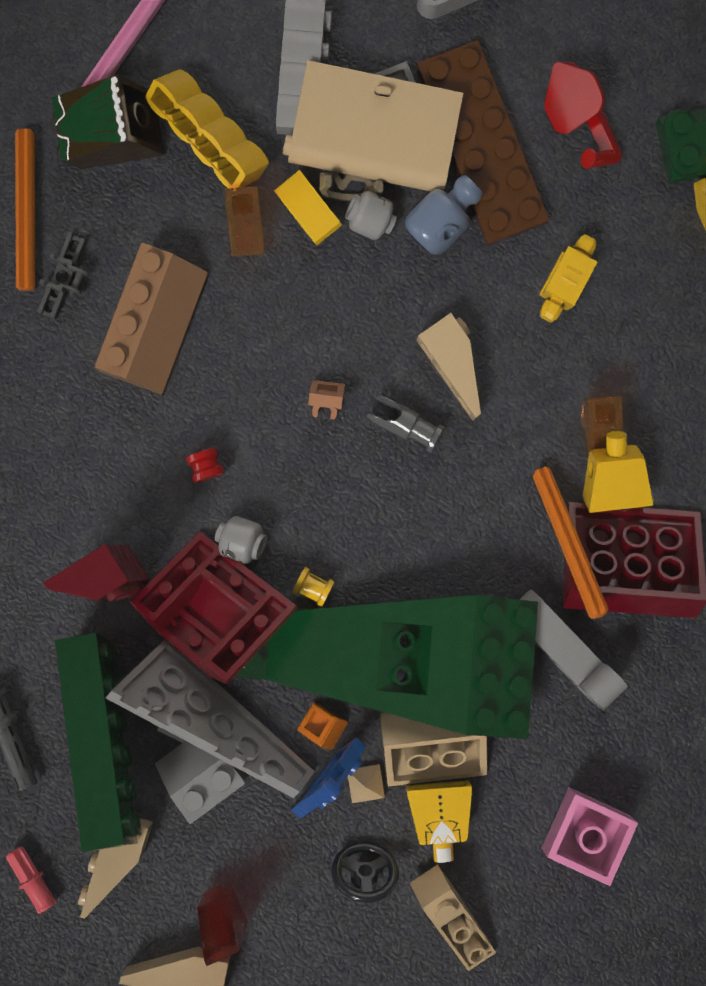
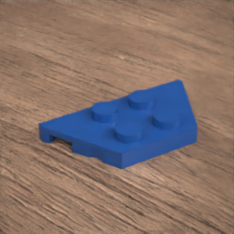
(330, 780)

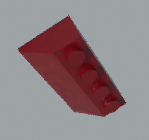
(105, 573)

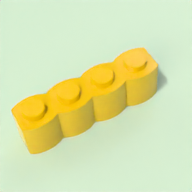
(203, 125)

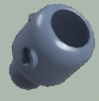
(442, 216)

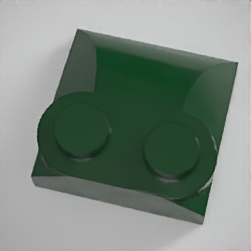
(683, 144)

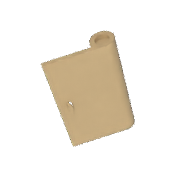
(374, 136)

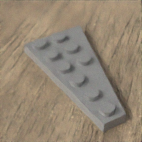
(197, 709)

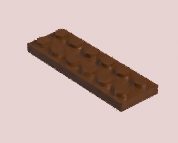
(487, 145)

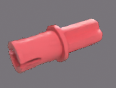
(31, 879)

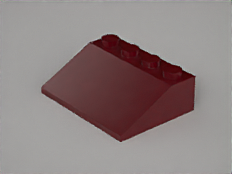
(642, 560)

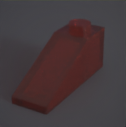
(220, 923)

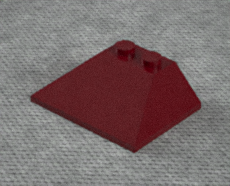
(212, 608)

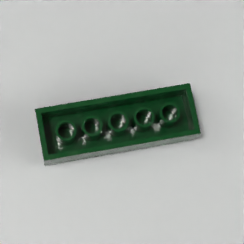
(96, 743)

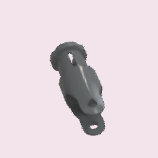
(409, 425)

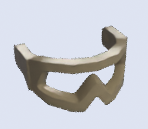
(374, 186)

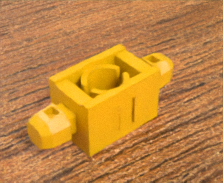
(568, 278)

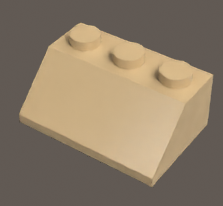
(429, 753)

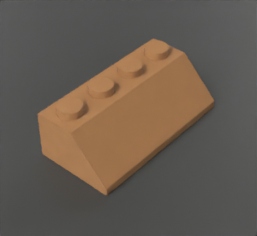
(151, 319)

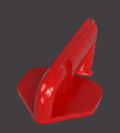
(573, 100)

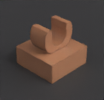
(326, 395)

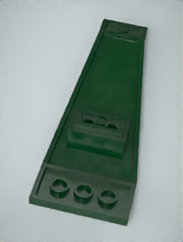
(461, 665)

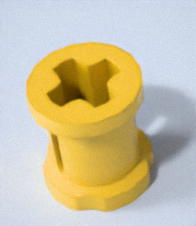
(313, 587)

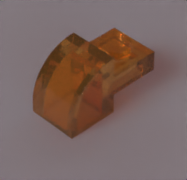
(244, 221)
(598, 418)

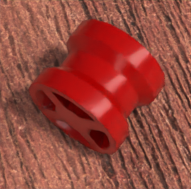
(205, 465)

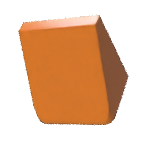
(322, 726)

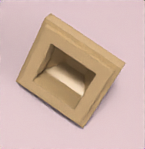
(366, 784)

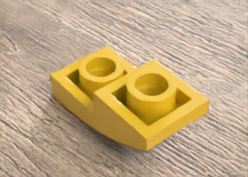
(308, 207)

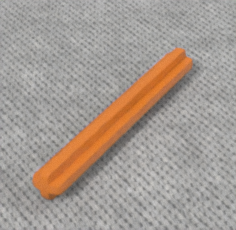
(25, 208)
(570, 543)

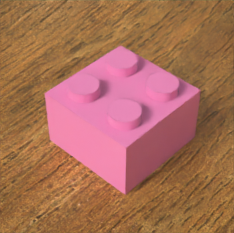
(589, 836)

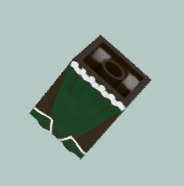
(106, 124)

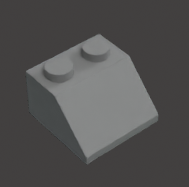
(197, 779)

